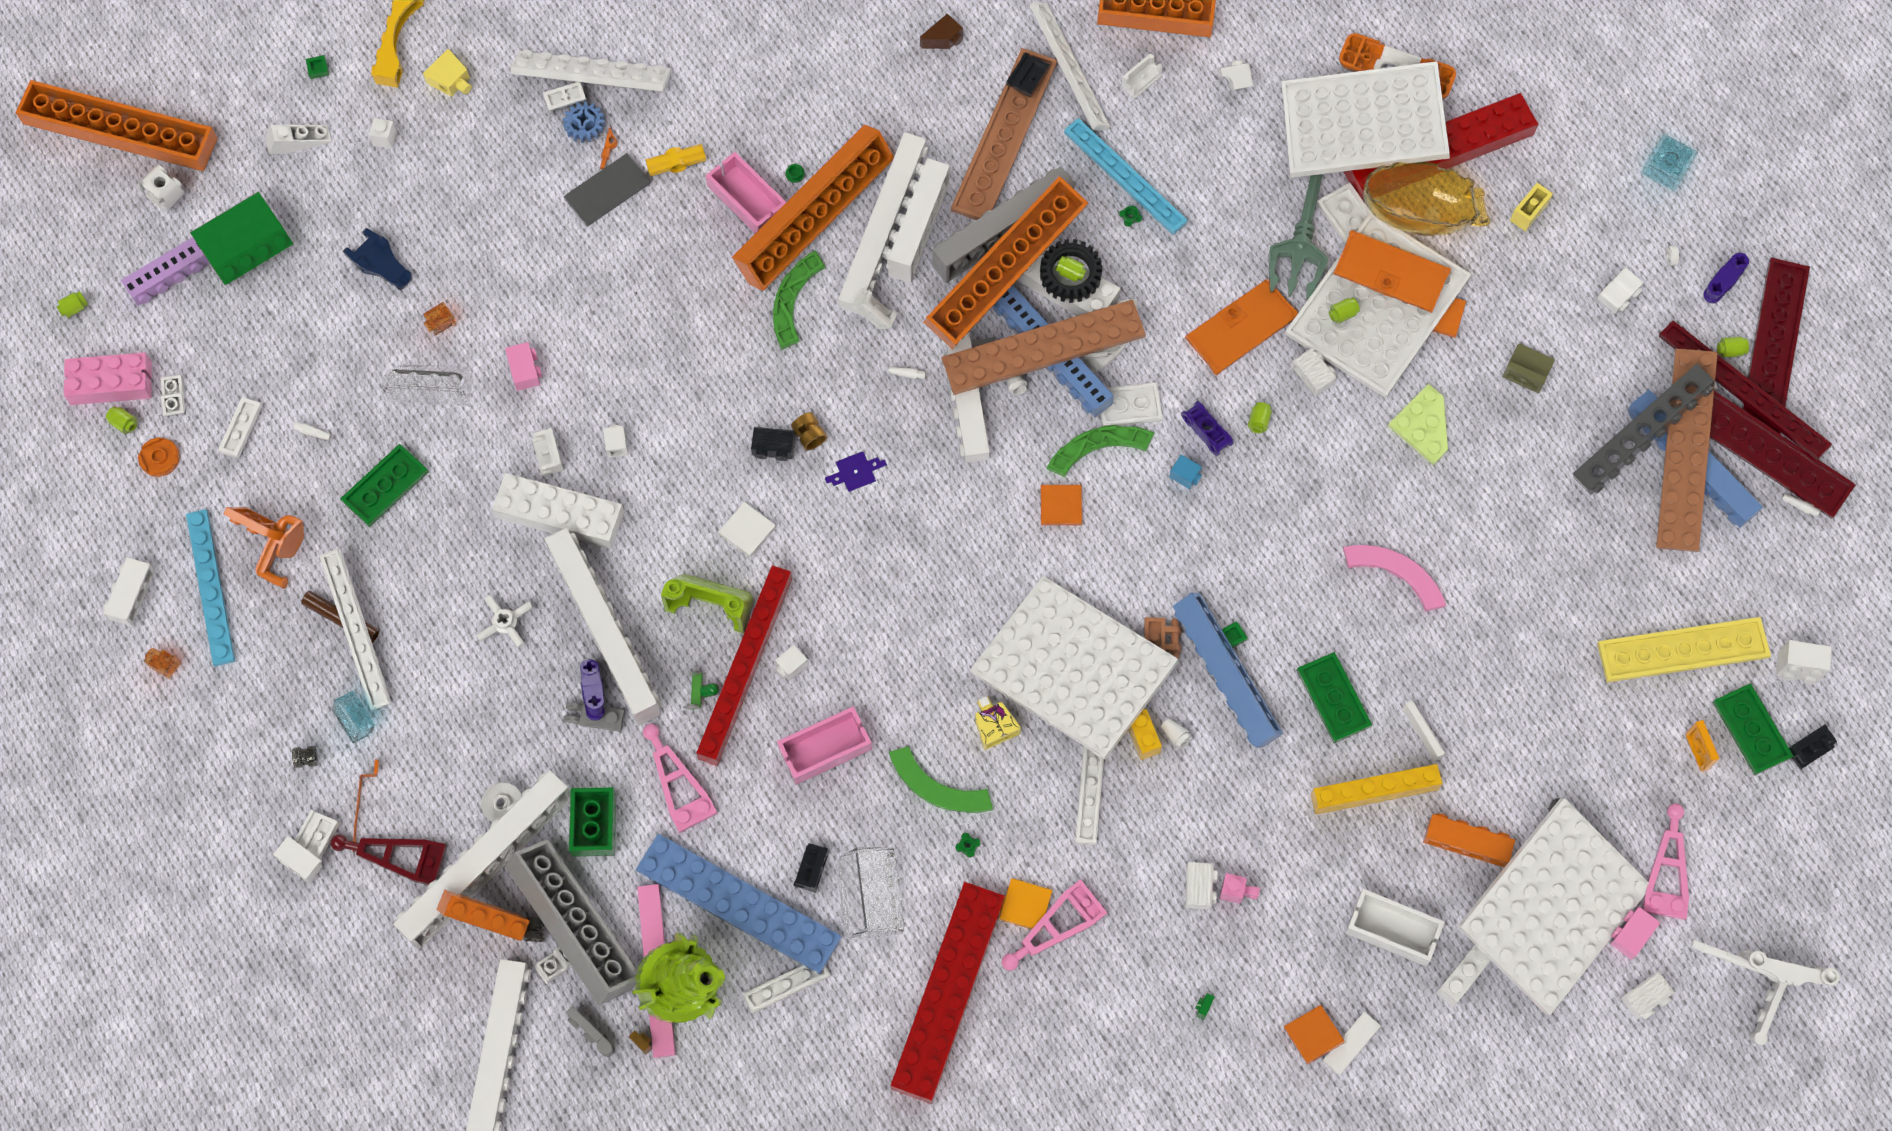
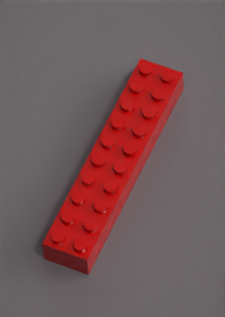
(1475, 135)
(947, 993)

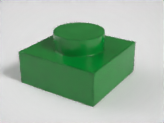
(317, 67)
(1234, 634)
(1204, 1005)

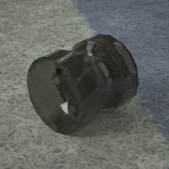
(304, 756)
(535, 930)

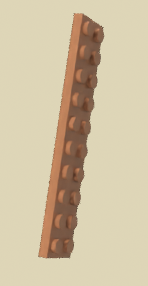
(999, 146)
(1043, 347)
(1686, 461)

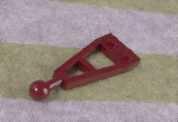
(428, 865)

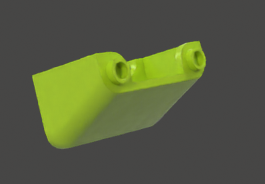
(736, 602)

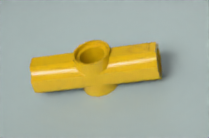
(675, 160)

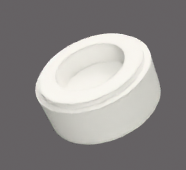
(1672, 255)

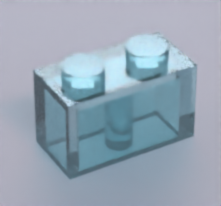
(353, 717)

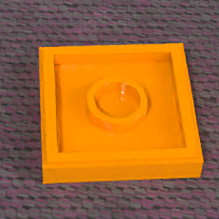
(1702, 746)
(1025, 904)

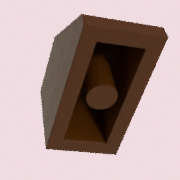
(942, 34)

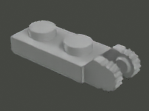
(611, 720)
(591, 1033)

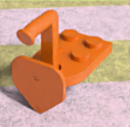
(281, 541)

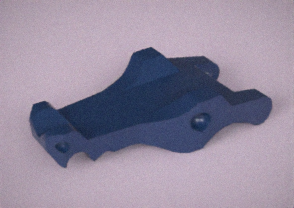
(377, 259)

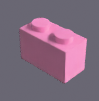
(522, 366)
(1634, 933)

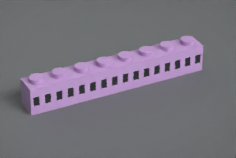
(165, 272)

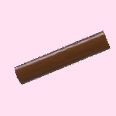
(329, 611)

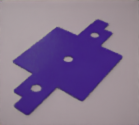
(862, 477)

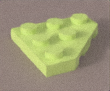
(1424, 424)

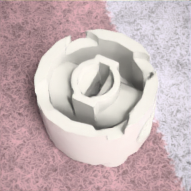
(161, 188)

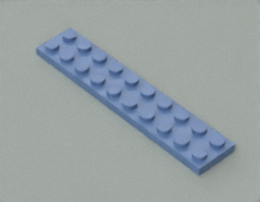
(739, 904)

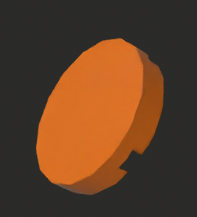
(158, 457)

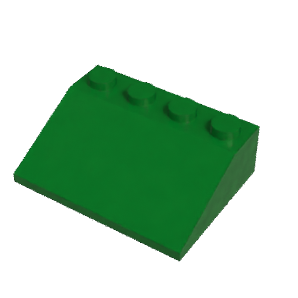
(241, 238)

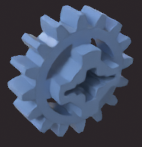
(591, 125)

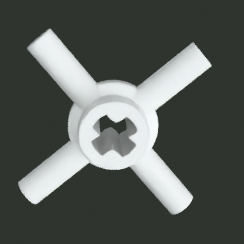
(500, 627)

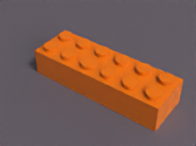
(1167, 16)

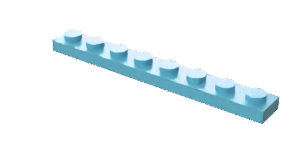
(1125, 176)
(210, 588)

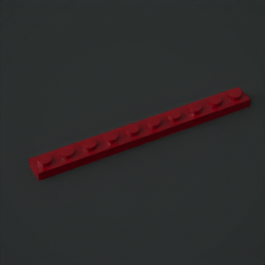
(1752, 395)

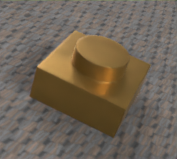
(641, 1041)

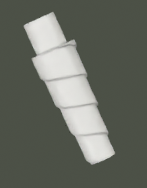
(908, 372)
(311, 431)
(1801, 505)

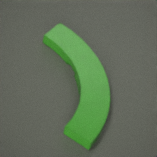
(787, 296)
(1096, 439)
(934, 792)

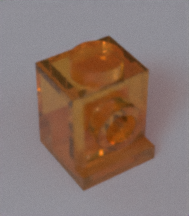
(442, 315)
(162, 662)

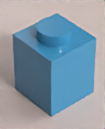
(1186, 472)

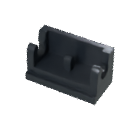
(1812, 746)
(811, 867)

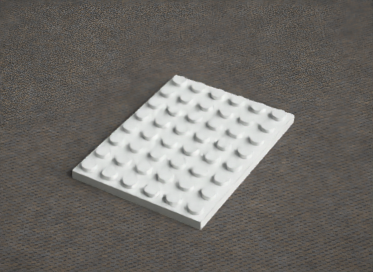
(1364, 119)
(1386, 332)
(1074, 667)
(1554, 906)

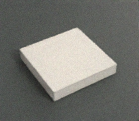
(747, 529)

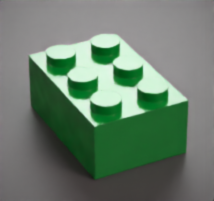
(592, 822)

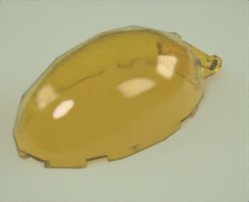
(1424, 199)

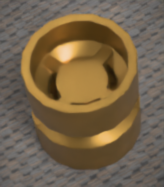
(808, 430)

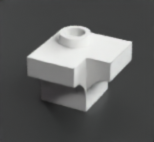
(1237, 74)

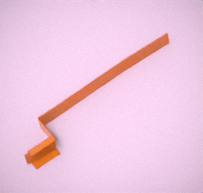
(359, 793)

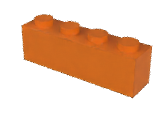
(1469, 840)
(482, 915)

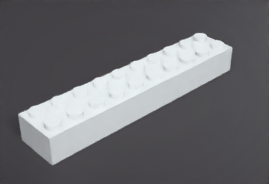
(604, 626)
(485, 857)

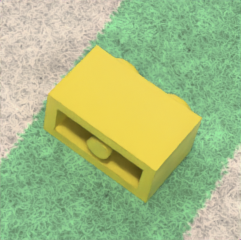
(1531, 207)

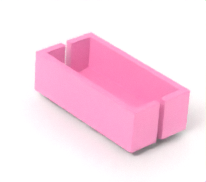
(744, 192)
(107, 378)
(824, 745)

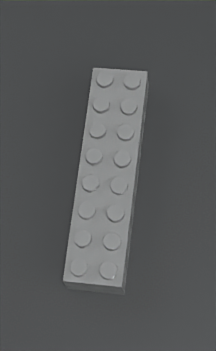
(970, 244)
(572, 921)

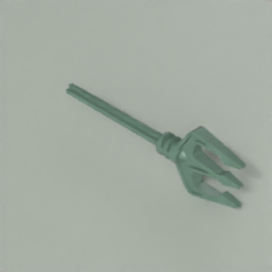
(1300, 247)

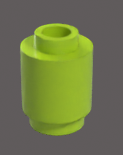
(1070, 269)
(71, 304)
(1344, 310)
(1732, 347)
(1259, 417)
(121, 420)

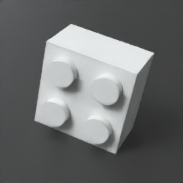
(1803, 661)

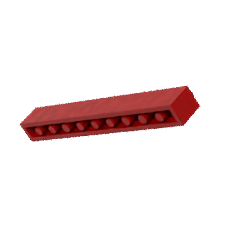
(744, 666)

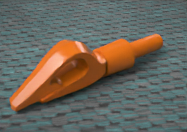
(607, 148)

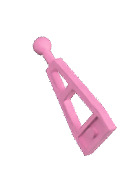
(693, 812)
(1663, 903)
(1085, 905)

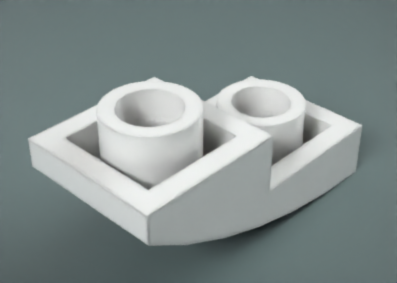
(173, 395)
(552, 965)

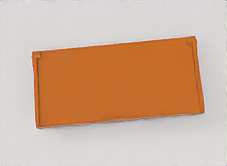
(1391, 271)
(1241, 327)

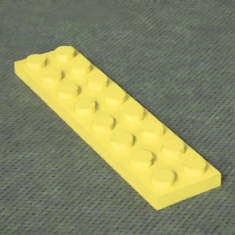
(1683, 649)

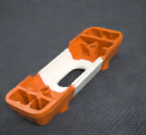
(1365, 53)

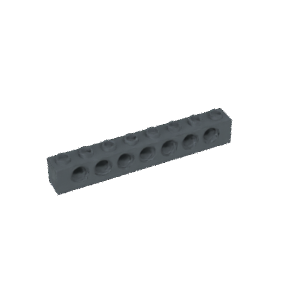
(1694, 377)

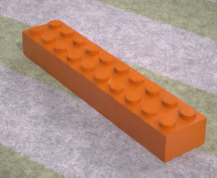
(116, 125)
(813, 207)
(1005, 262)

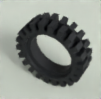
(1077, 250)

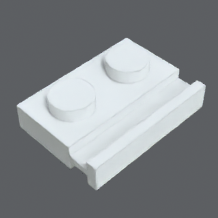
(317, 833)

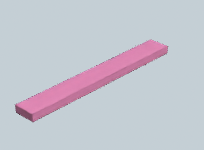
(652, 936)

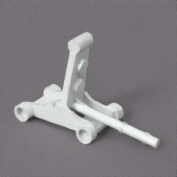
(1781, 975)

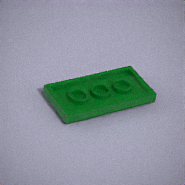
(384, 485)
(1334, 697)
(1752, 729)

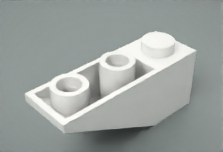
(293, 138)

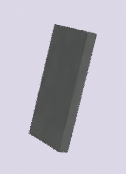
(606, 189)

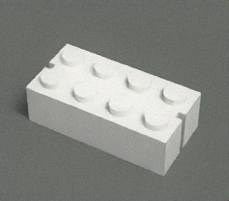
(1394, 927)

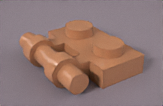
(1155, 633)

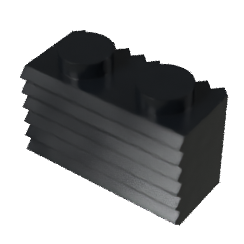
(772, 443)

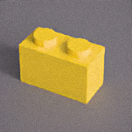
(1145, 736)

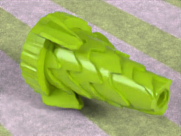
(671, 983)

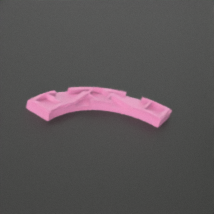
(1399, 566)

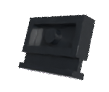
(1028, 75)

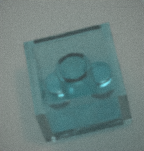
(1669, 162)

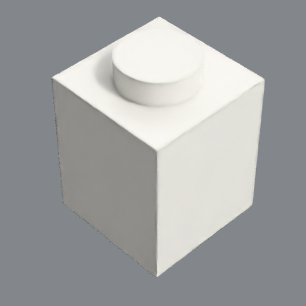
(382, 133)
(615, 441)
(790, 663)

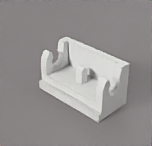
(1141, 76)
(564, 96)
(874, 310)
(547, 452)
(298, 859)

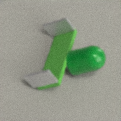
(698, 690)

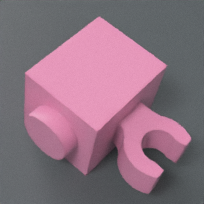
(1234, 889)

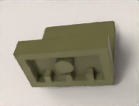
(1528, 368)

